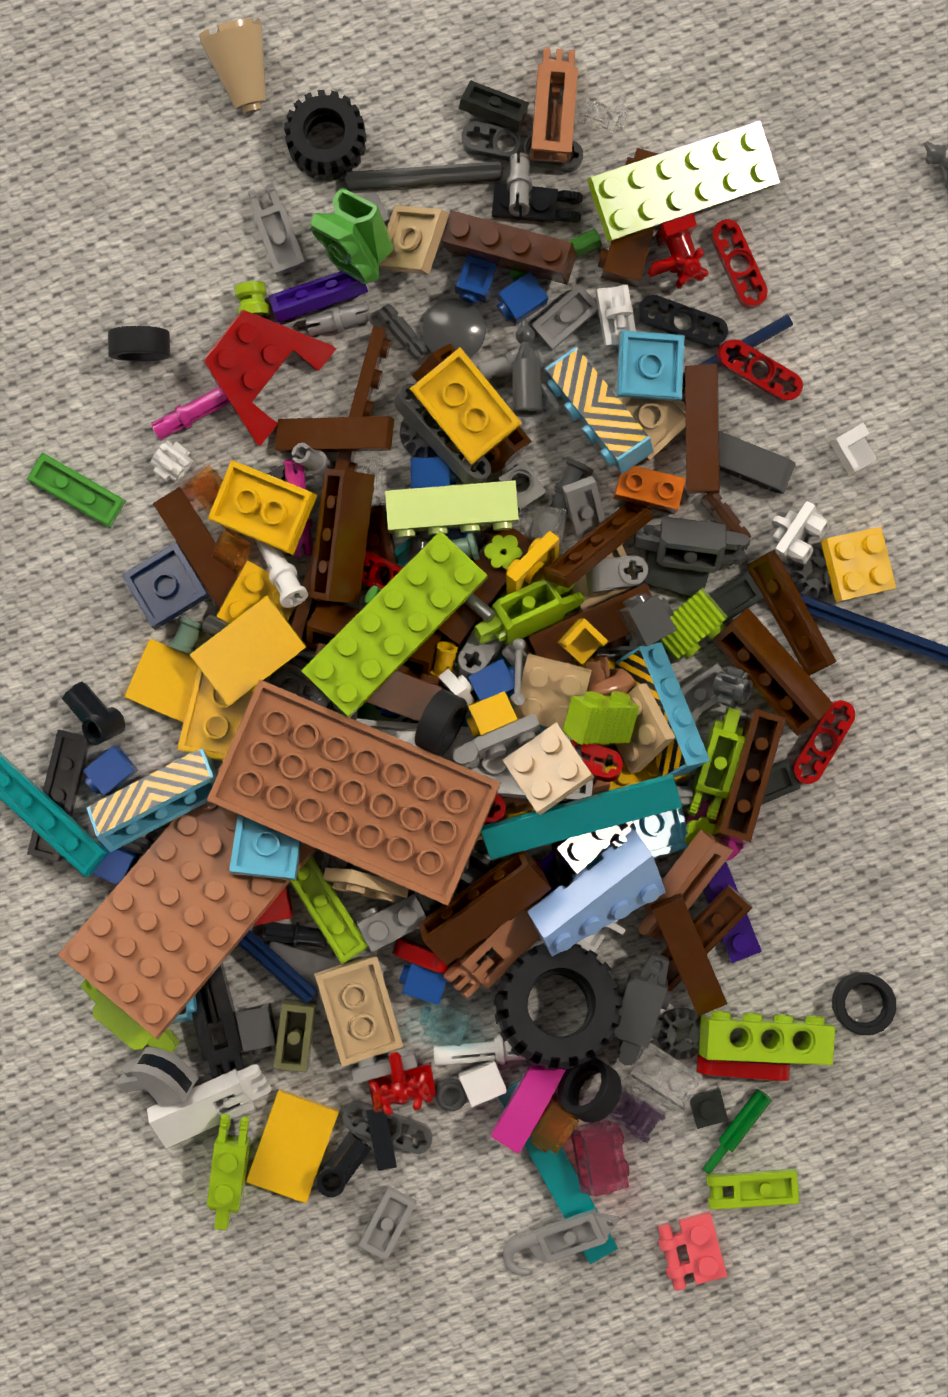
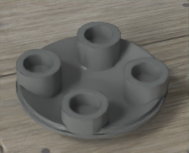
(454, 323)

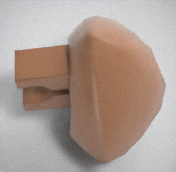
(607, 680)

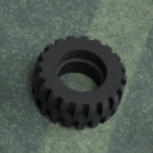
(527, 1038)

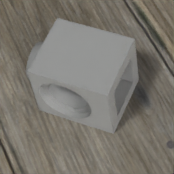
(533, 493)

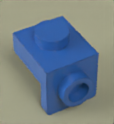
(475, 280)

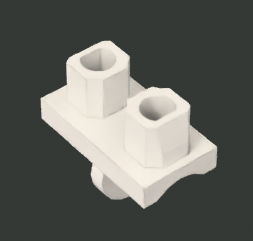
(614, 313)
(794, 529)

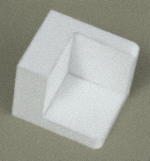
(854, 449)
(482, 1082)

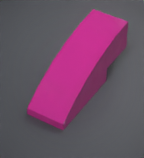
(526, 1106)

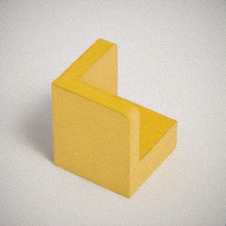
(582, 640)

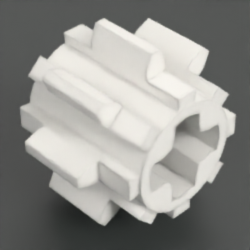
(171, 461)

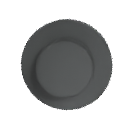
(450, 1094)

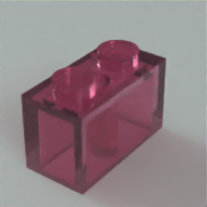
(600, 1158)

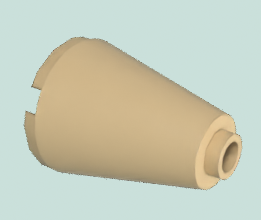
(238, 61)

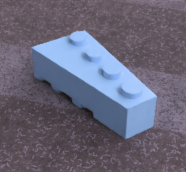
(598, 895)

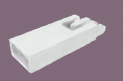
(206, 1103)

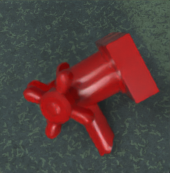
(683, 258)
(402, 1086)

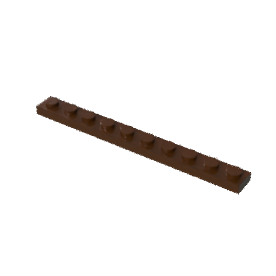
(361, 407)

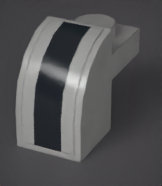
(160, 1074)

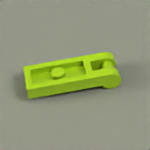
(753, 1189)

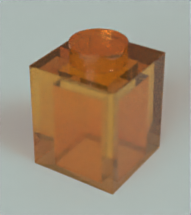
(553, 1128)

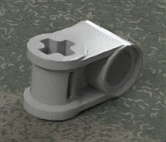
(610, 574)
(476, 655)

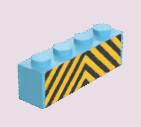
(599, 411)
(653, 667)
(153, 800)

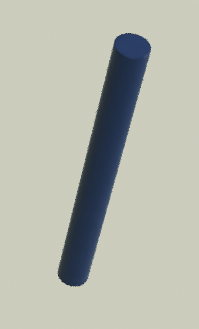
(753, 340)

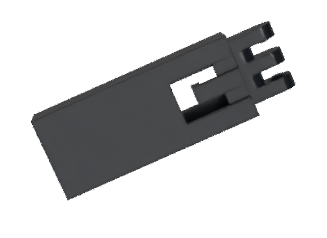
(216, 1005)

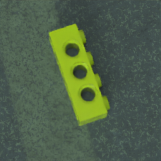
(815, 1048)

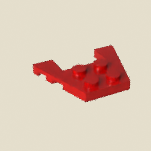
(248, 359)

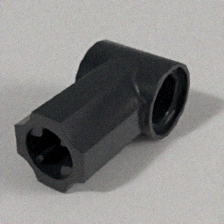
(97, 720)
(343, 1163)

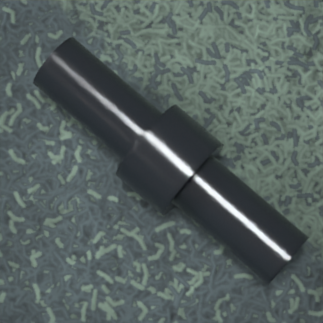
(559, 871)

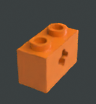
(650, 489)

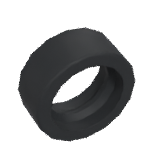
(138, 343)
(440, 722)
(886, 1015)
(605, 1099)

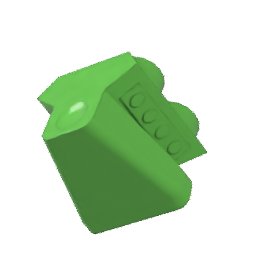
(353, 236)

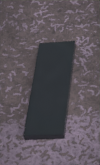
(381, 1140)

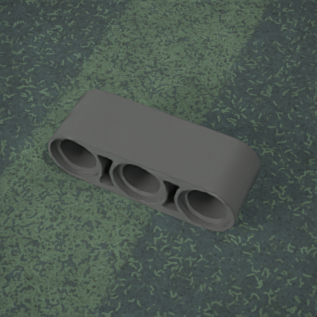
(754, 463)

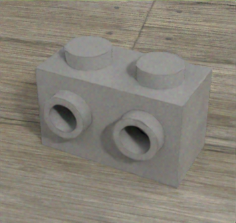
(391, 922)

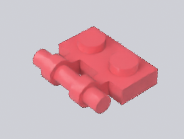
(701, 1246)

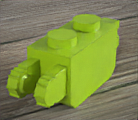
(527, 612)
(715, 777)
(123, 1025)
(228, 1171)

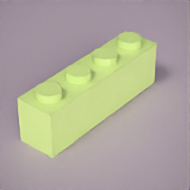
(452, 507)

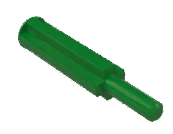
(739, 1127)

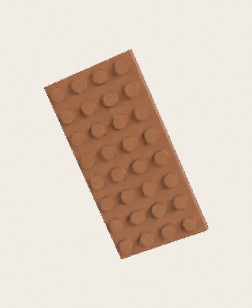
(354, 792)
(172, 919)

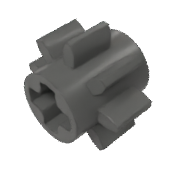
(732, 687)

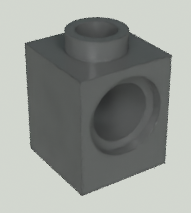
(257, 1028)

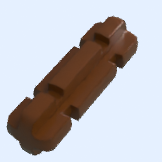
(723, 513)

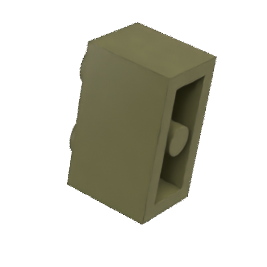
(295, 1035)

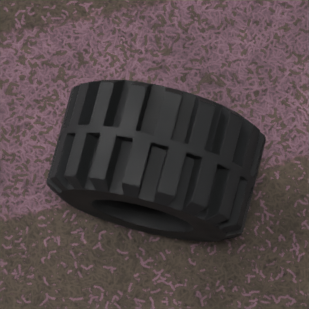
(325, 109)

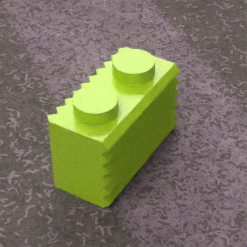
(693, 622)
(601, 718)

